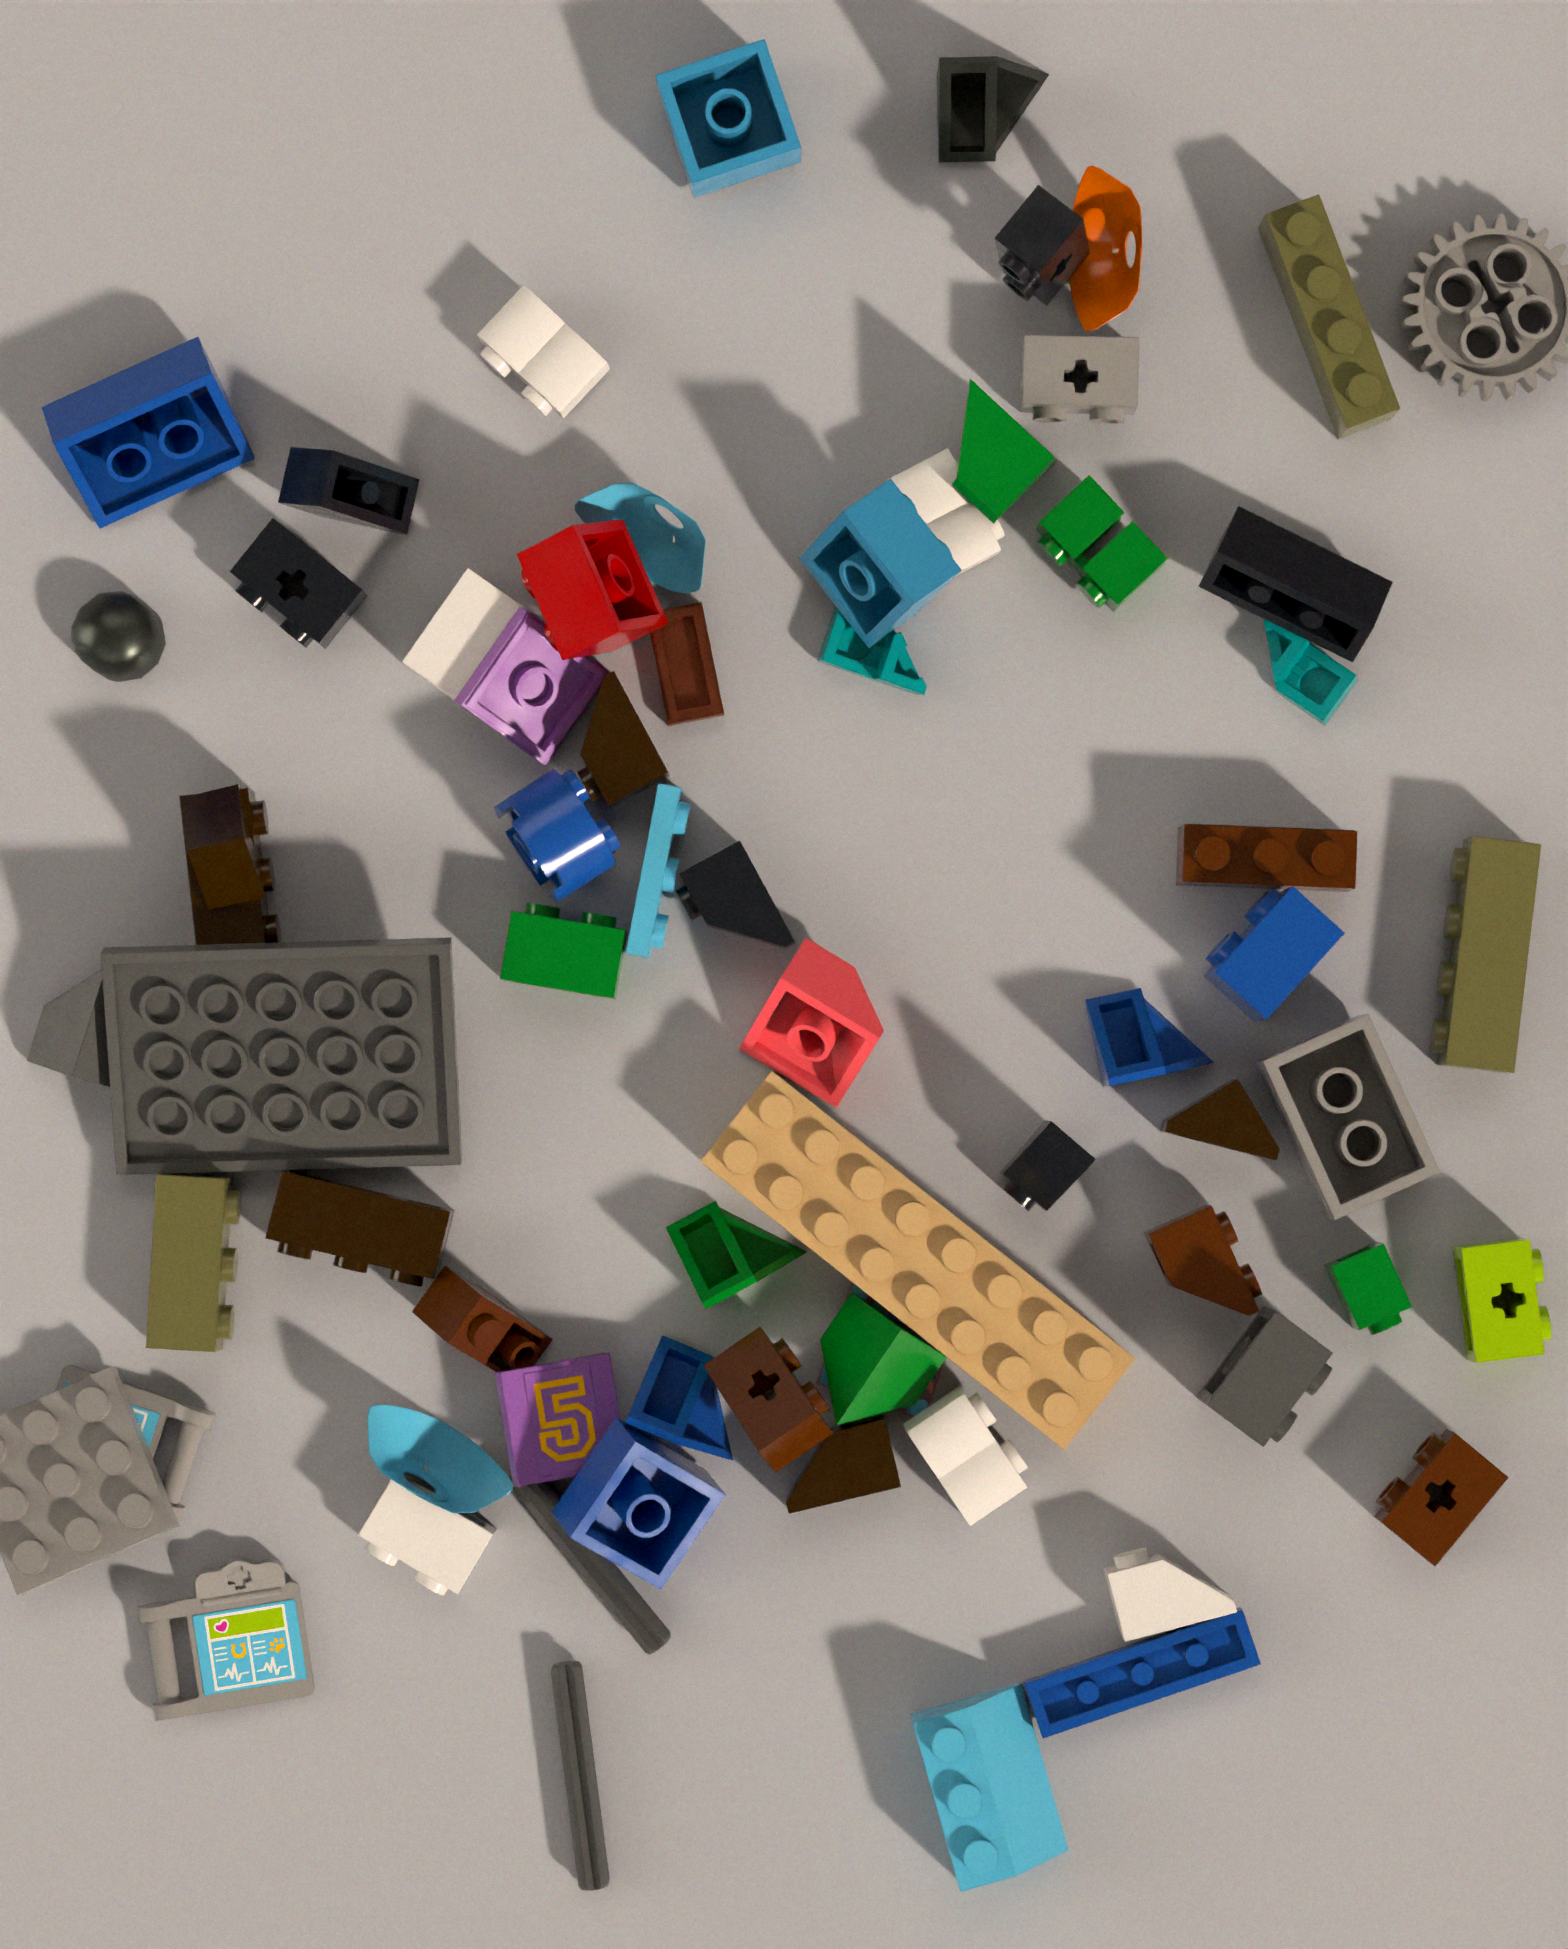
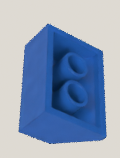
(147, 432)

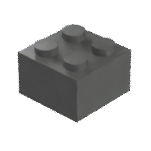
(1266, 1377)

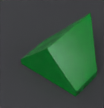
(996, 456)
(727, 1252)
(874, 1362)

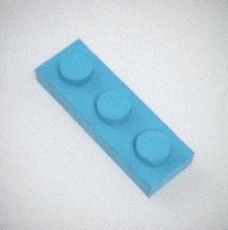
(657, 872)

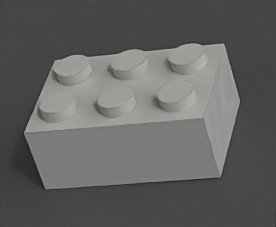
(1348, 1117)

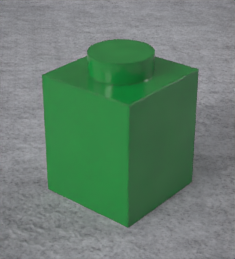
(1369, 1288)

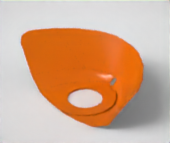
(1104, 281)

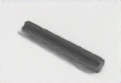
(598, 1571)
(580, 1775)

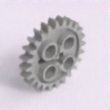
(1445, 328)

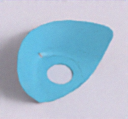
(667, 564)
(457, 1467)

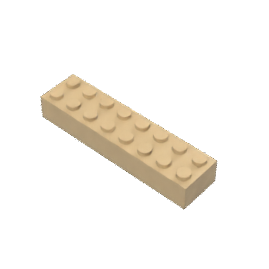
(917, 1260)

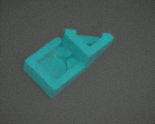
(883, 662)
(1306, 674)

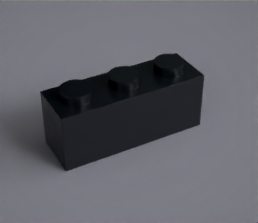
(1295, 584)

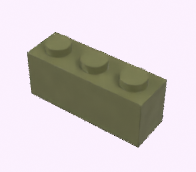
(192, 1263)

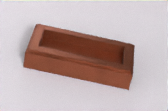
(686, 666)

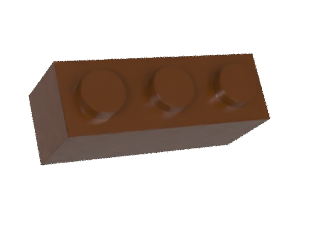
(1266, 857)

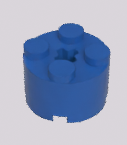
(558, 833)

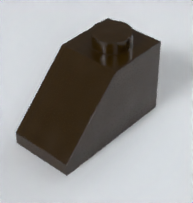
(618, 749)
(846, 1466)

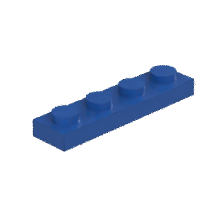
(1141, 1673)

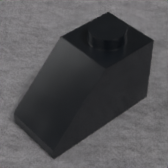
(348, 489)
(733, 898)
(1045, 1167)

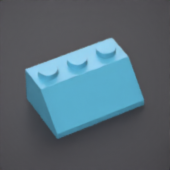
(989, 1786)

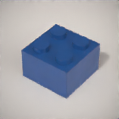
(1272, 953)
(638, 1503)

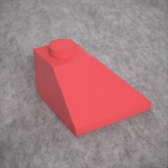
(816, 1024)

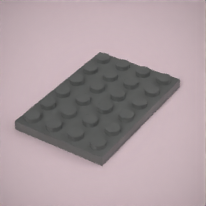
(282, 1055)

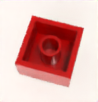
(591, 589)

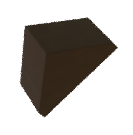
(222, 847)
(1224, 1120)

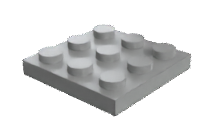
(76, 1482)

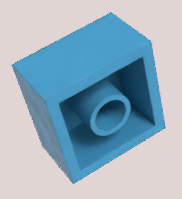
(728, 118)
(880, 563)

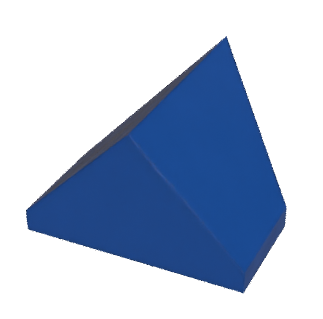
(1137, 1040)
(681, 1400)

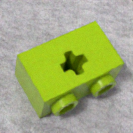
(1486, 1328)

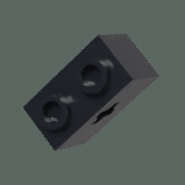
(1041, 246)
(281, 555)

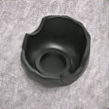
(118, 636)

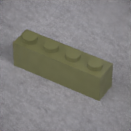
(1328, 316)
(1487, 954)

